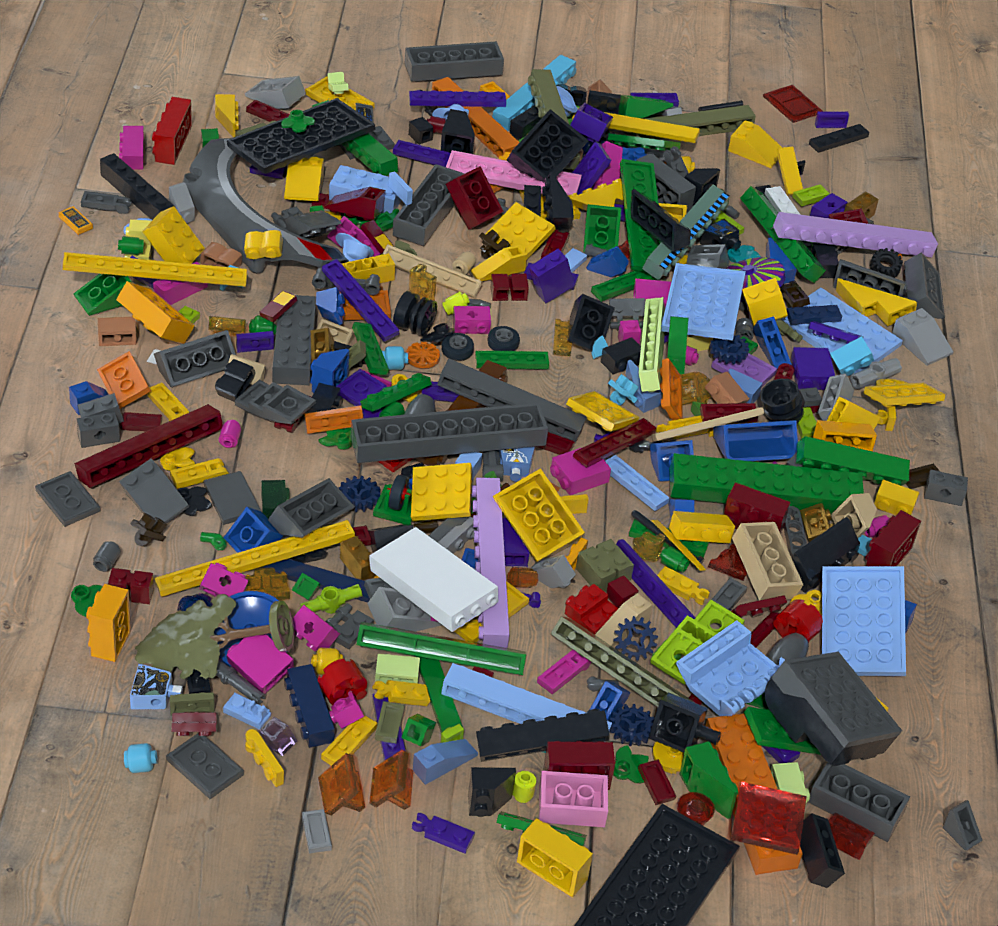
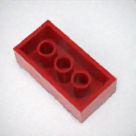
(172, 130)

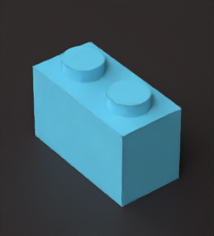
(852, 356)

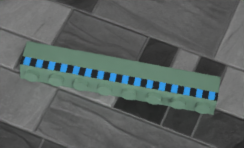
(697, 219)

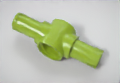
(333, 598)

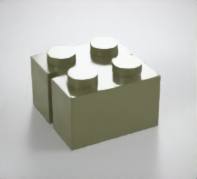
(600, 564)

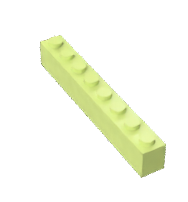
(652, 345)

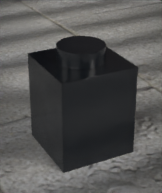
(420, 130)

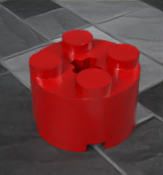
(799, 619)
(342, 678)

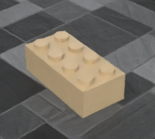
(767, 560)

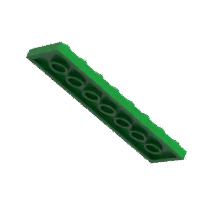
(641, 177)

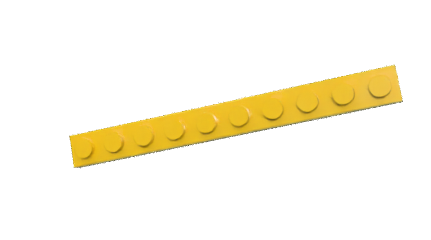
(154, 269)
(257, 557)

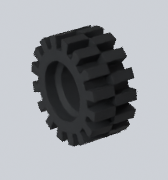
(889, 257)

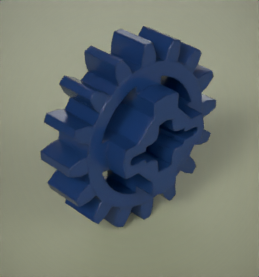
(729, 350)
(361, 492)
(643, 634)
(631, 724)

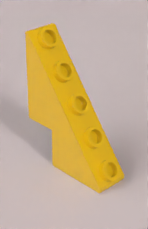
(604, 195)
(873, 301)

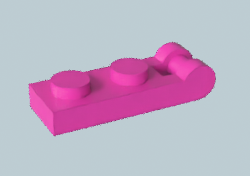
(563, 671)

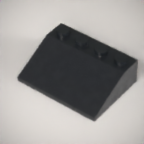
(547, 147)

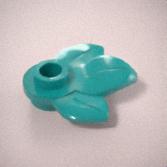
(742, 253)

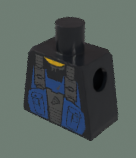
(720, 234)

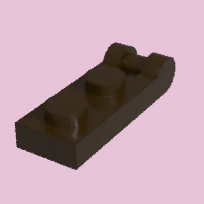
(794, 294)

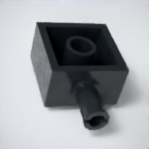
(681, 723)

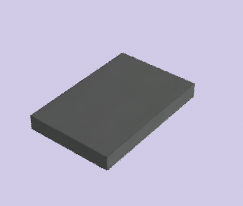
(230, 496)
(67, 498)
(205, 765)

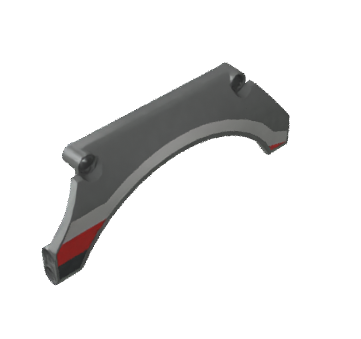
(233, 217)

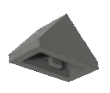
(963, 826)

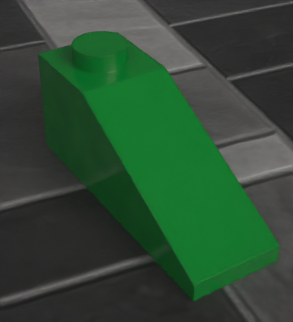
(678, 342)

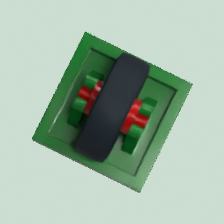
(395, 501)

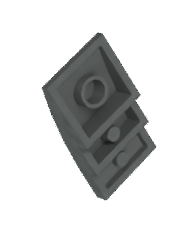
(275, 402)

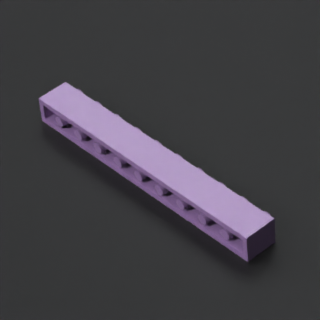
(854, 234)
(491, 559)

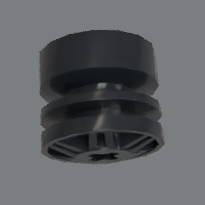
(415, 313)
(782, 401)

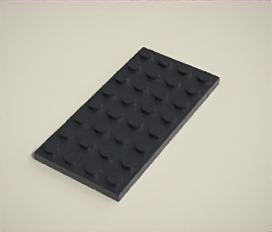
(276, 147)
(662, 875)

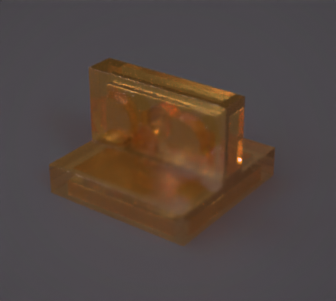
(392, 781)
(341, 786)

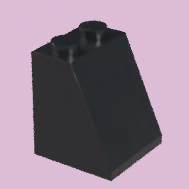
(457, 133)

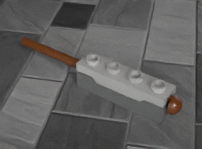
(456, 531)

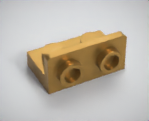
(816, 520)

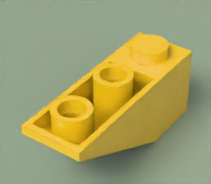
(227, 112)
(506, 261)
(379, 265)

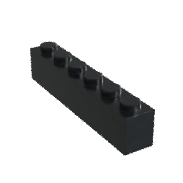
(133, 186)
(533, 735)

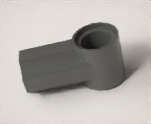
(491, 462)

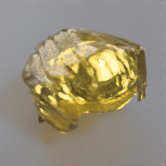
(649, 546)

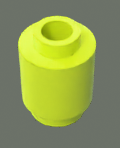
(455, 300)
(524, 786)

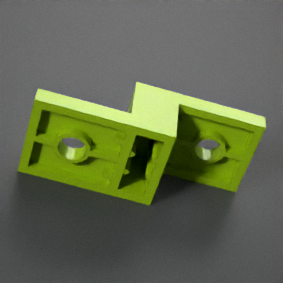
(690, 635)

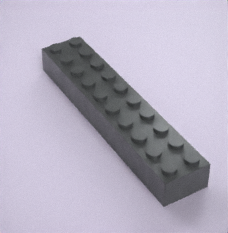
(448, 432)

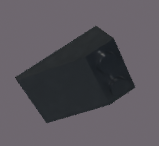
(588, 321)

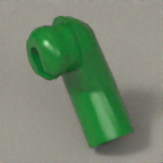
(215, 539)

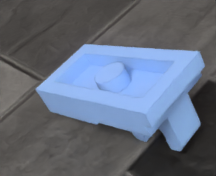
(247, 711)

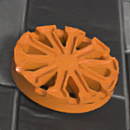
(423, 355)

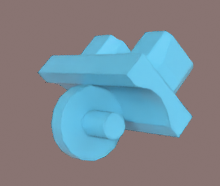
(623, 389)

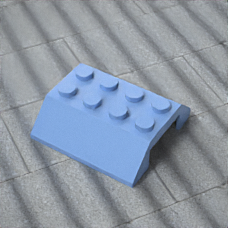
(727, 670)

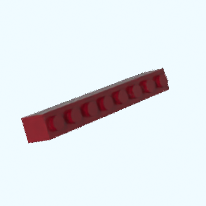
(148, 445)

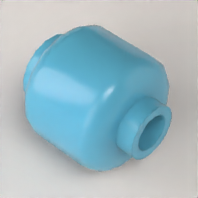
(395, 357)
(140, 758)

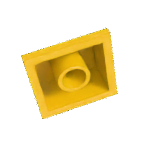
(764, 301)

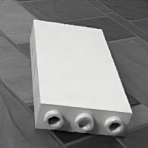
(434, 579)

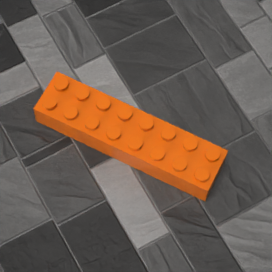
(748, 764)

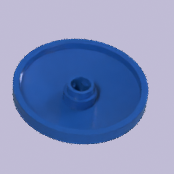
(250, 611)

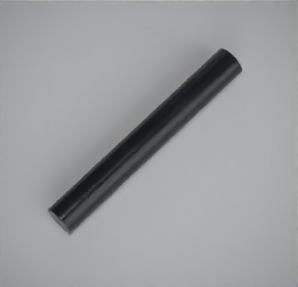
(722, 105)

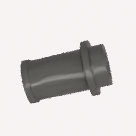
(593, 251)

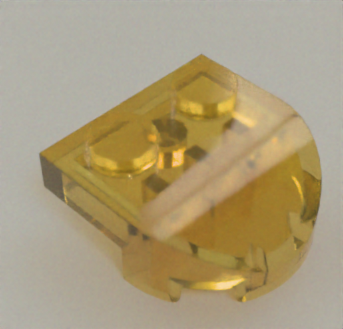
(422, 282)
(233, 325)
(693, 388)
(269, 582)

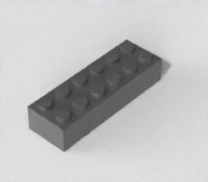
(454, 61)
(428, 207)
(293, 343)

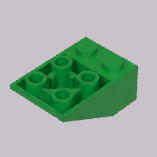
(705, 774)

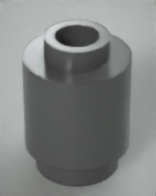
(106, 556)

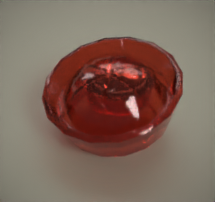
(696, 807)

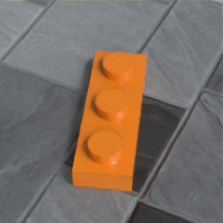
(332, 419)

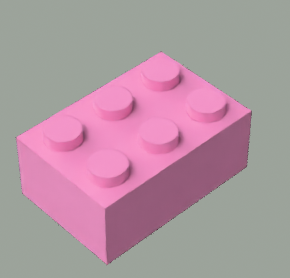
(573, 798)

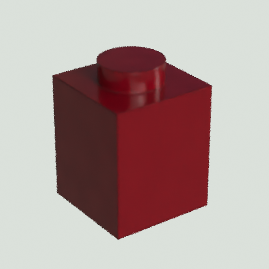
(620, 591)

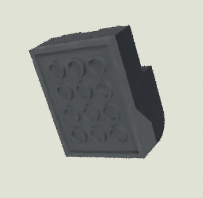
(830, 706)

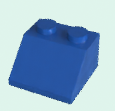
(330, 368)
(662, 456)
(251, 531)

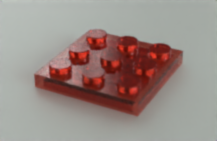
(769, 818)

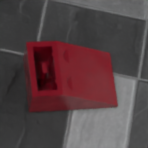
(362, 203)

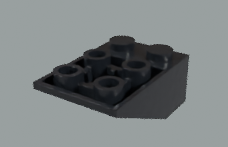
(557, 204)

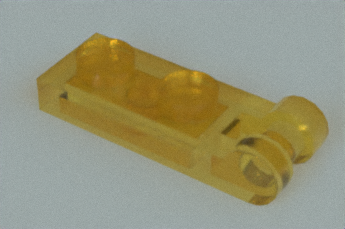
(561, 346)

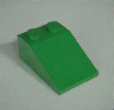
(641, 107)
(602, 226)
(101, 293)

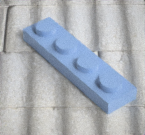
(637, 483)

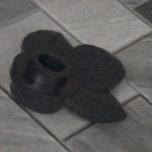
(440, 332)
(195, 499)

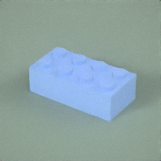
(351, 179)

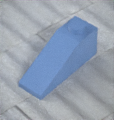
(646, 400)
(441, 758)

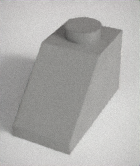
(182, 201)
(554, 571)

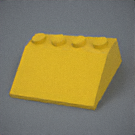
(539, 515)

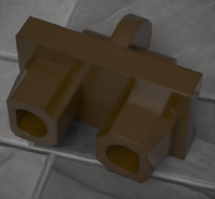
(492, 247)
(149, 529)

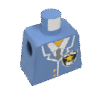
(516, 462)

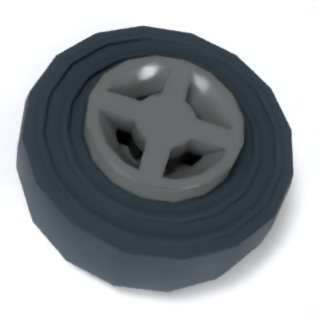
(503, 339)
(457, 346)

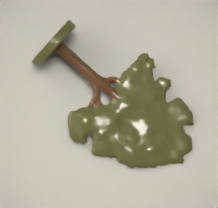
(189, 638)

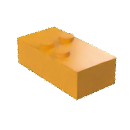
(155, 312)

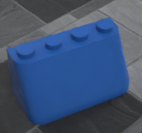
(757, 440)

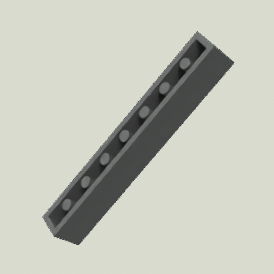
(495, 393)

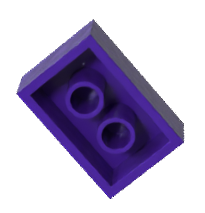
(591, 122)

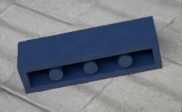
(309, 706)

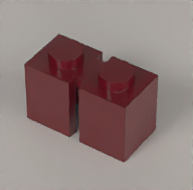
(516, 283)
(139, 583)

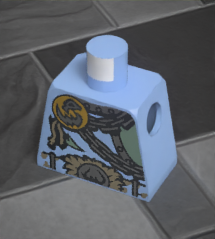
(152, 688)

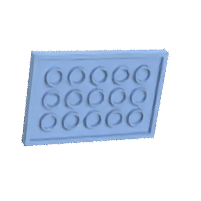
(706, 297)
(877, 338)
(865, 618)

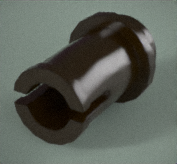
(427, 527)

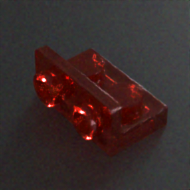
(850, 836)

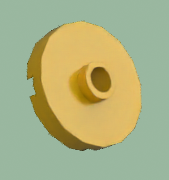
(669, 760)

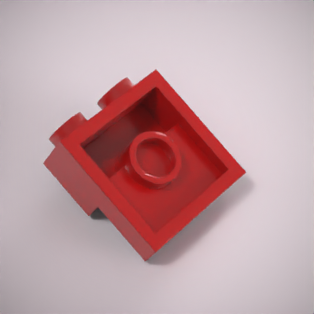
(590, 608)

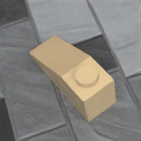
(635, 606)

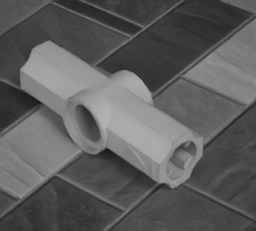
(875, 372)

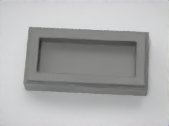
(316, 831)

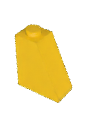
(849, 412)

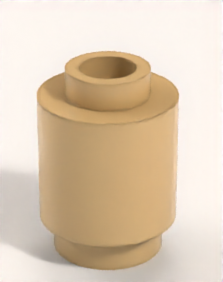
(464, 263)

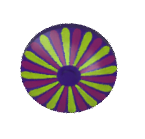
(759, 270)

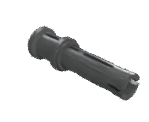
(229, 676)

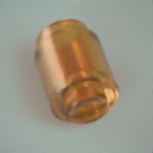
(522, 577)

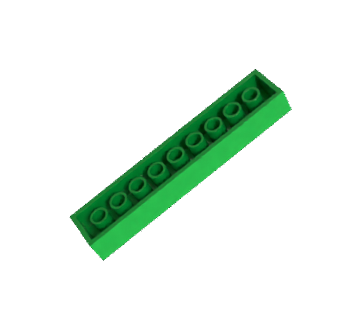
(803, 487)

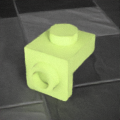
(336, 82)

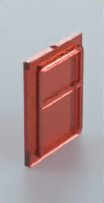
(792, 103)

